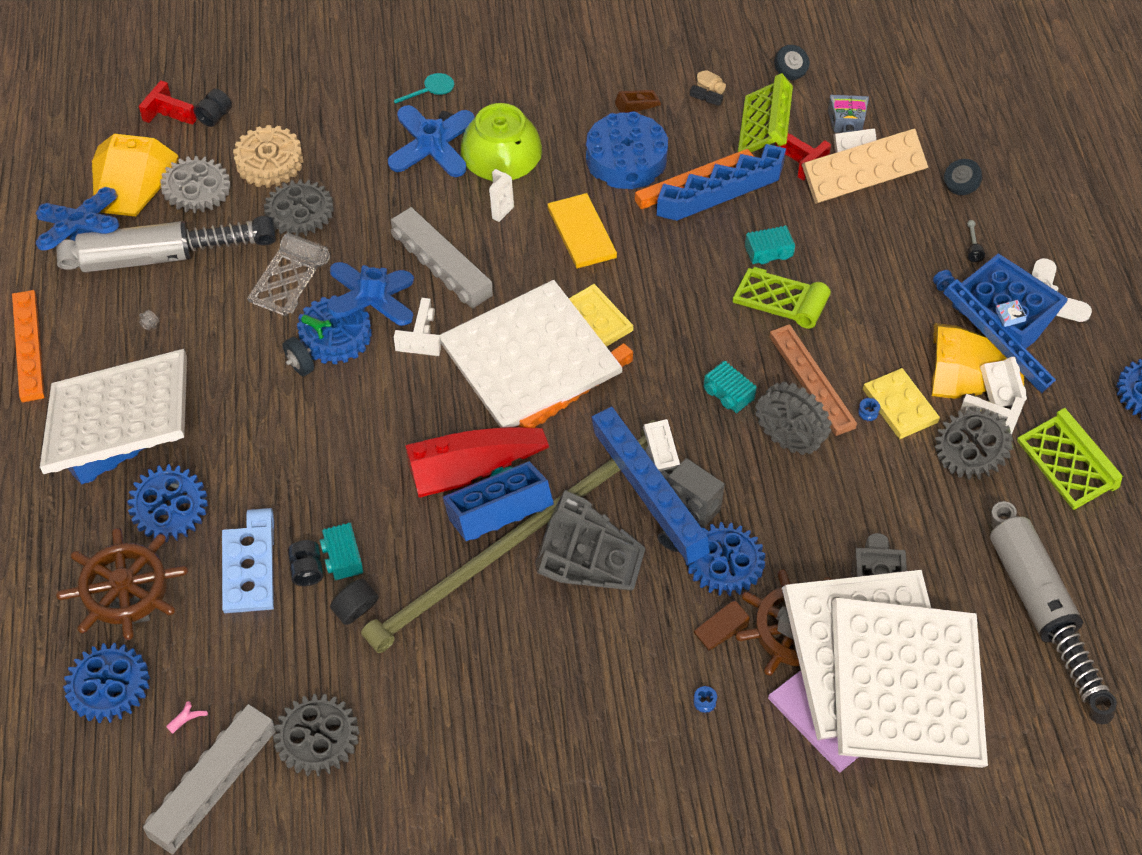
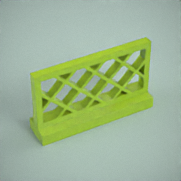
(778, 115)
(1087, 451)

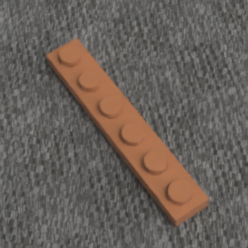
(812, 378)

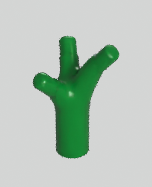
(316, 324)

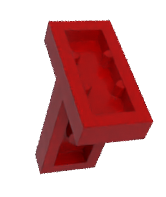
(161, 102)
(803, 152)

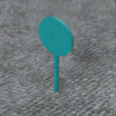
(434, 83)

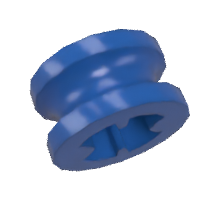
(943, 279)
(866, 414)
(704, 692)

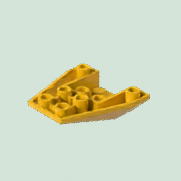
(131, 168)

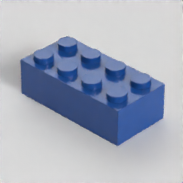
(498, 501)

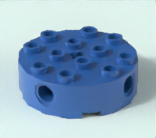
(626, 150)

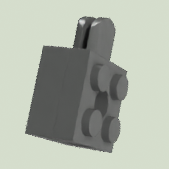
(696, 489)
(877, 558)

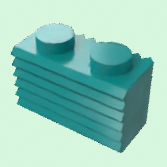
(769, 245)
(730, 387)
(342, 551)

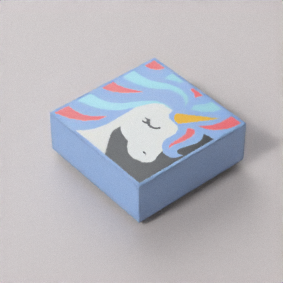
(1010, 313)

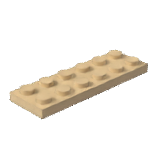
(864, 166)

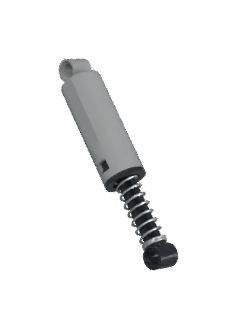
(155, 244)
(1048, 603)

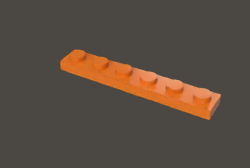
(28, 346)

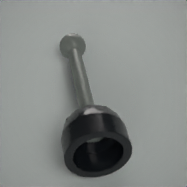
(976, 251)

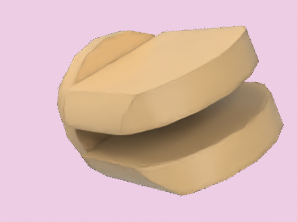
(710, 81)

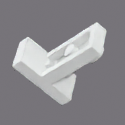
(419, 340)
(1010, 416)
(661, 445)

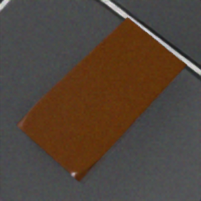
(636, 100)
(722, 625)

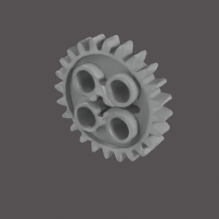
(195, 184)

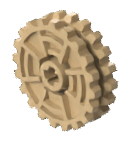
(268, 156)

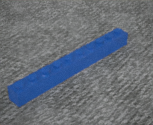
(999, 335)

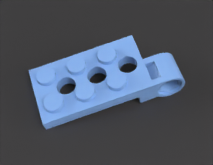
(260, 527)

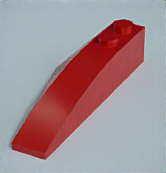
(461, 457)

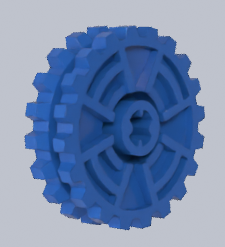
(341, 340)

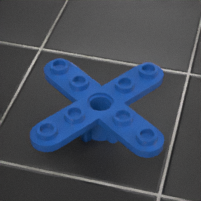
(431, 138)
(76, 221)
(373, 289)

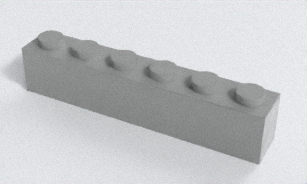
(441, 258)
(209, 779)

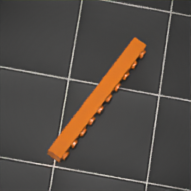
(649, 195)
(622, 354)

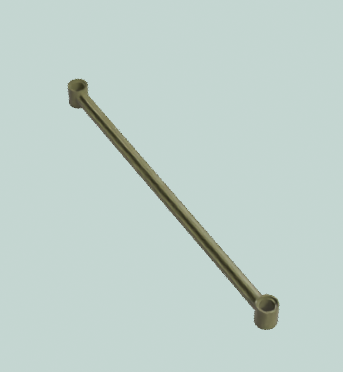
(381, 635)

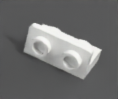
(853, 139)
(501, 195)
(1003, 382)

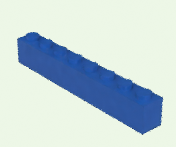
(651, 485)

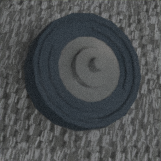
(963, 176)

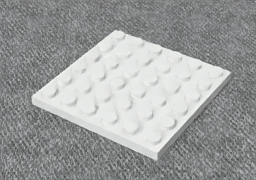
(529, 354)
(115, 411)
(812, 629)
(908, 683)

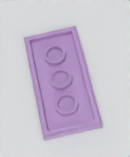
(794, 705)

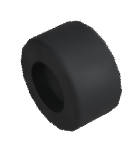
(354, 601)

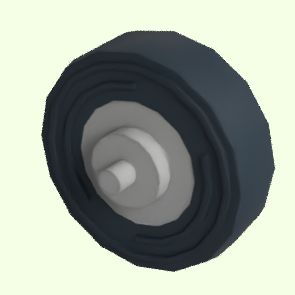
(791, 62)
(298, 356)

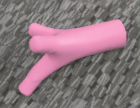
(184, 716)

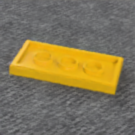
(582, 230)

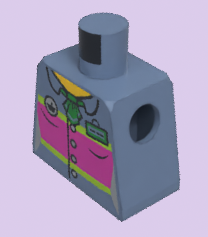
(847, 112)

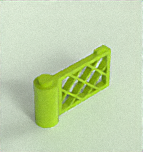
(808, 304)

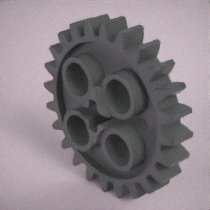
(299, 207)
(991, 431)
(304, 753)

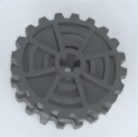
(793, 418)

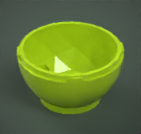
(492, 139)

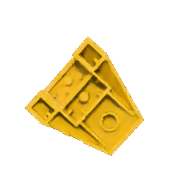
(959, 361)

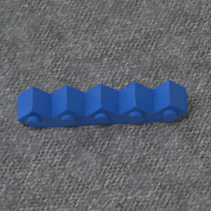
(722, 185)

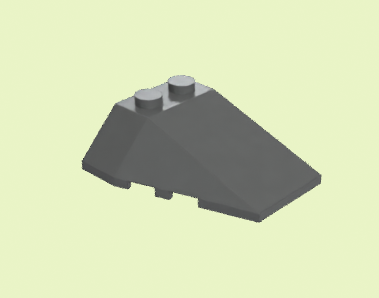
(587, 548)

